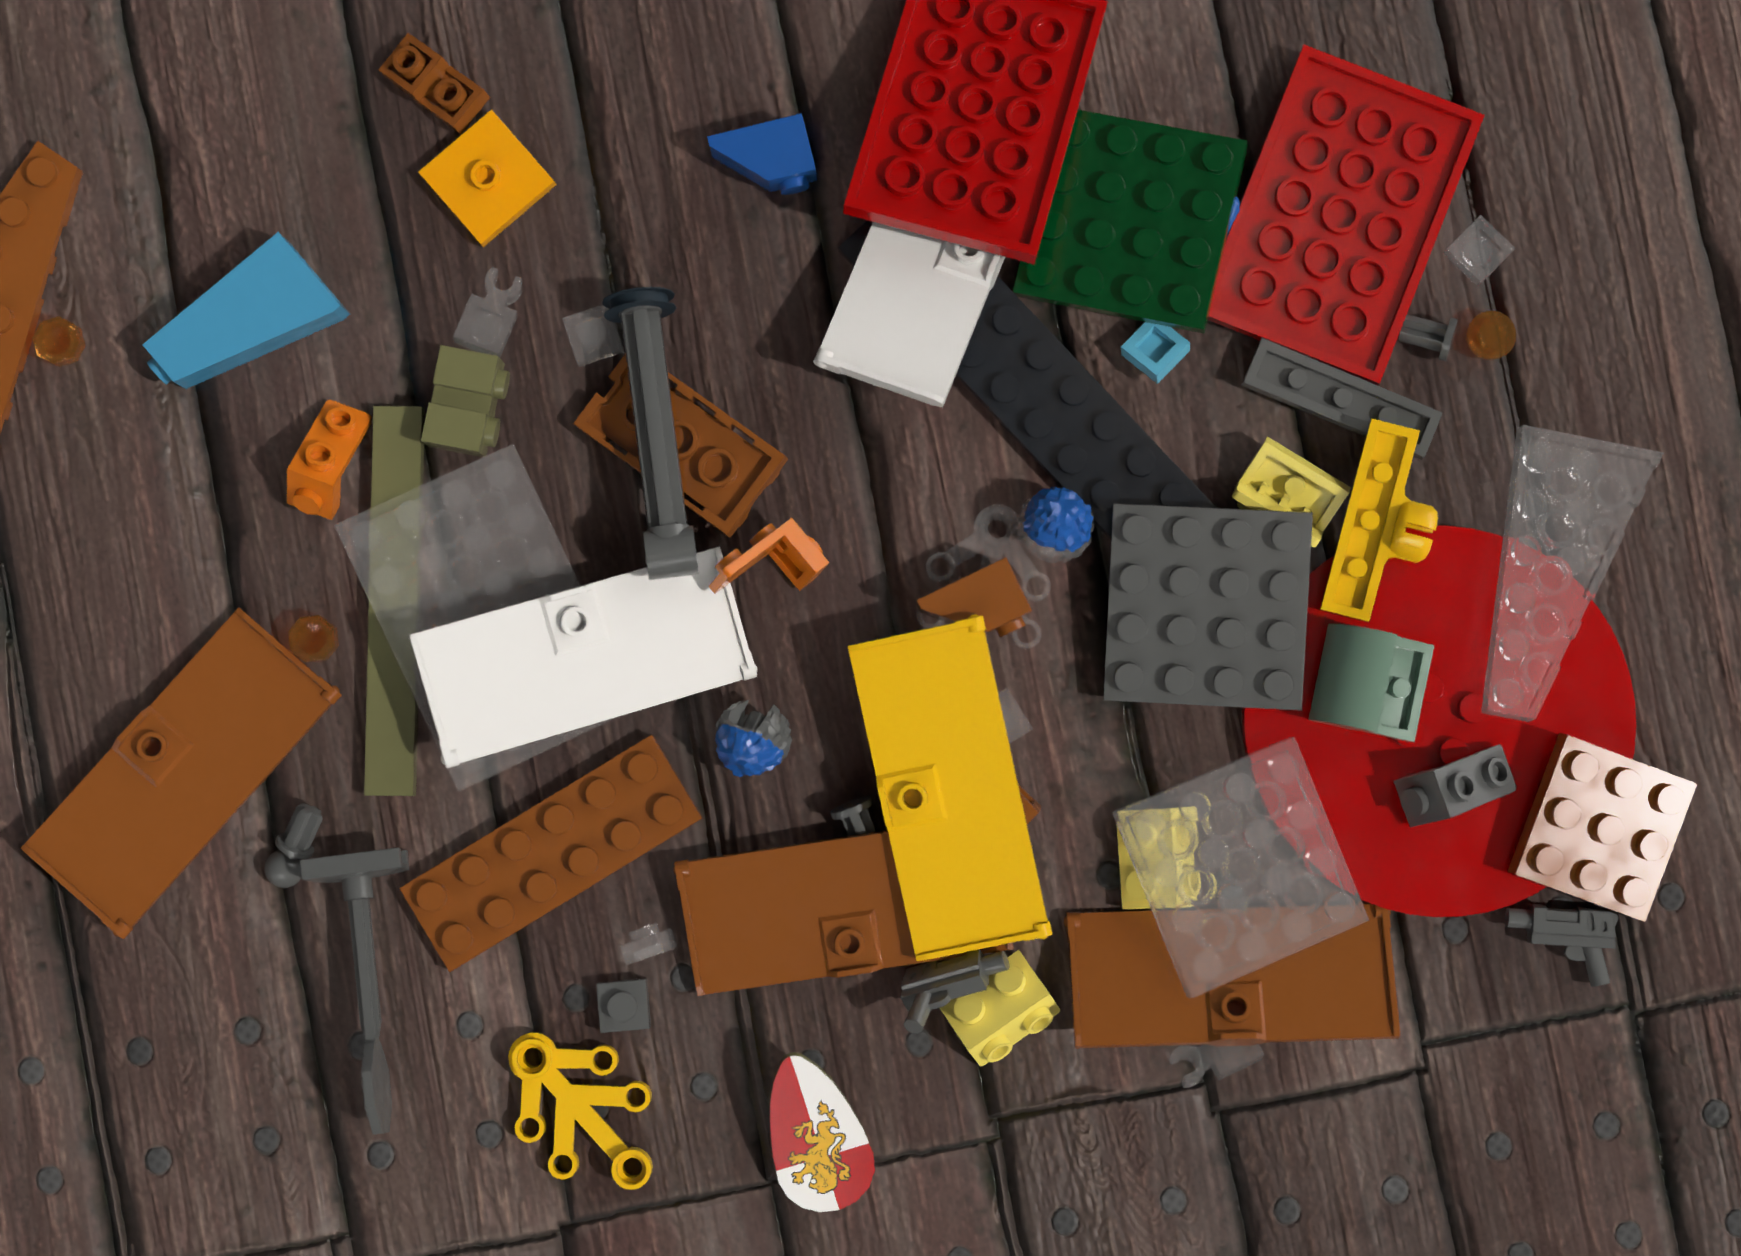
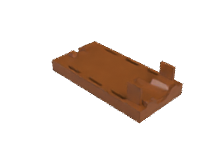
(715, 462)

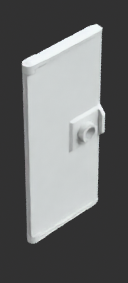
(908, 313)
(579, 658)

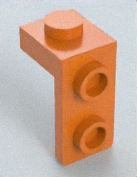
(323, 457)
(788, 546)

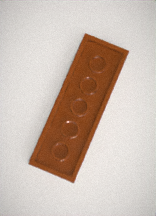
(551, 853)

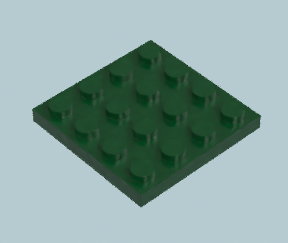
(1137, 222)

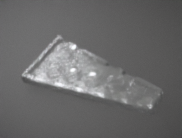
(1558, 541)

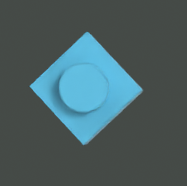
(1155, 350)

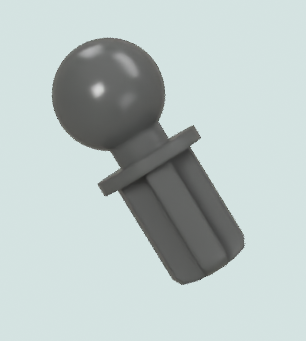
(283, 865)

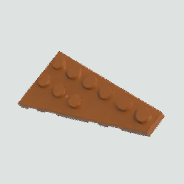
(31, 220)

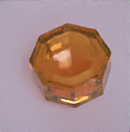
(59, 341)
(313, 638)

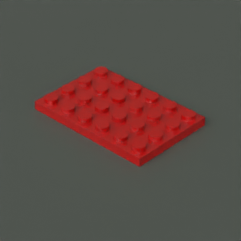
(976, 120)
(1341, 213)

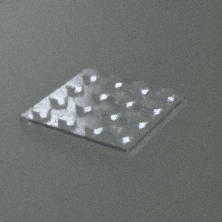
(1240, 867)

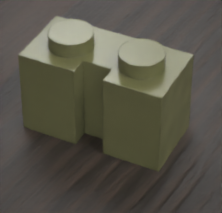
(465, 401)

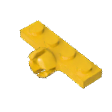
(1377, 522)

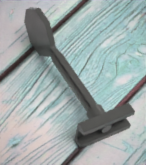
(356, 875)

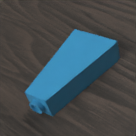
(245, 315)

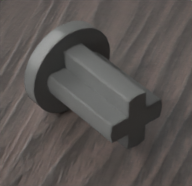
(1429, 334)
(855, 816)

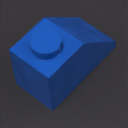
(769, 154)

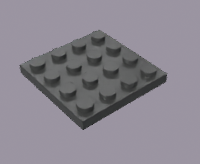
(1208, 606)

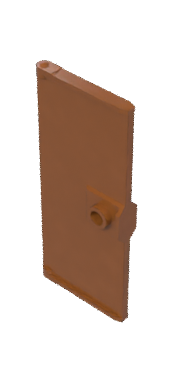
(180, 772)
(796, 913)
(1133, 997)

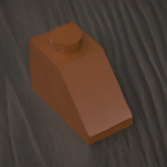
(986, 592)

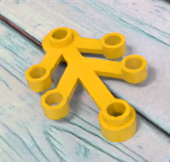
(575, 1103)

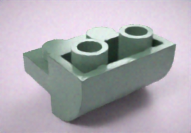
(1371, 681)

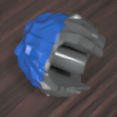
(752, 741)

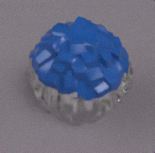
(1055, 525)

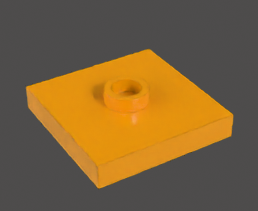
(487, 178)

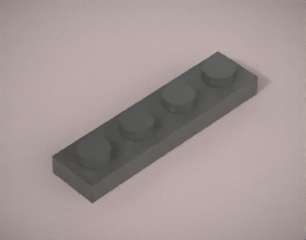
(1335, 394)

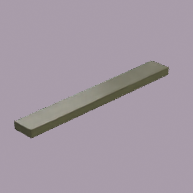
(389, 700)

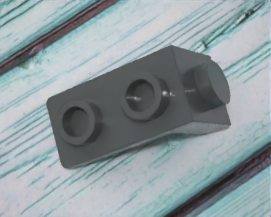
(1455, 786)

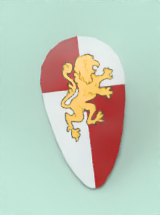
(816, 1138)

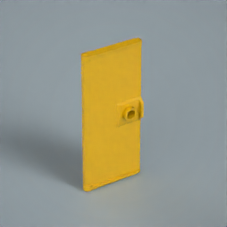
(949, 789)

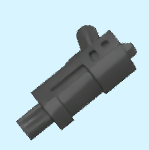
(1579, 929)
(936, 983)

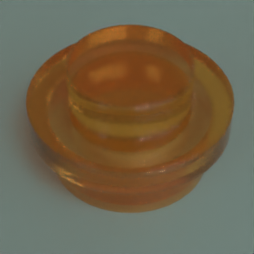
(1491, 335)

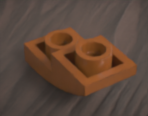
(434, 83)

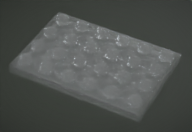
(453, 554)

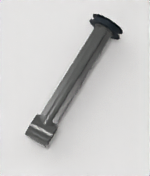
(669, 538)

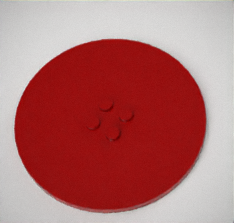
(1460, 861)

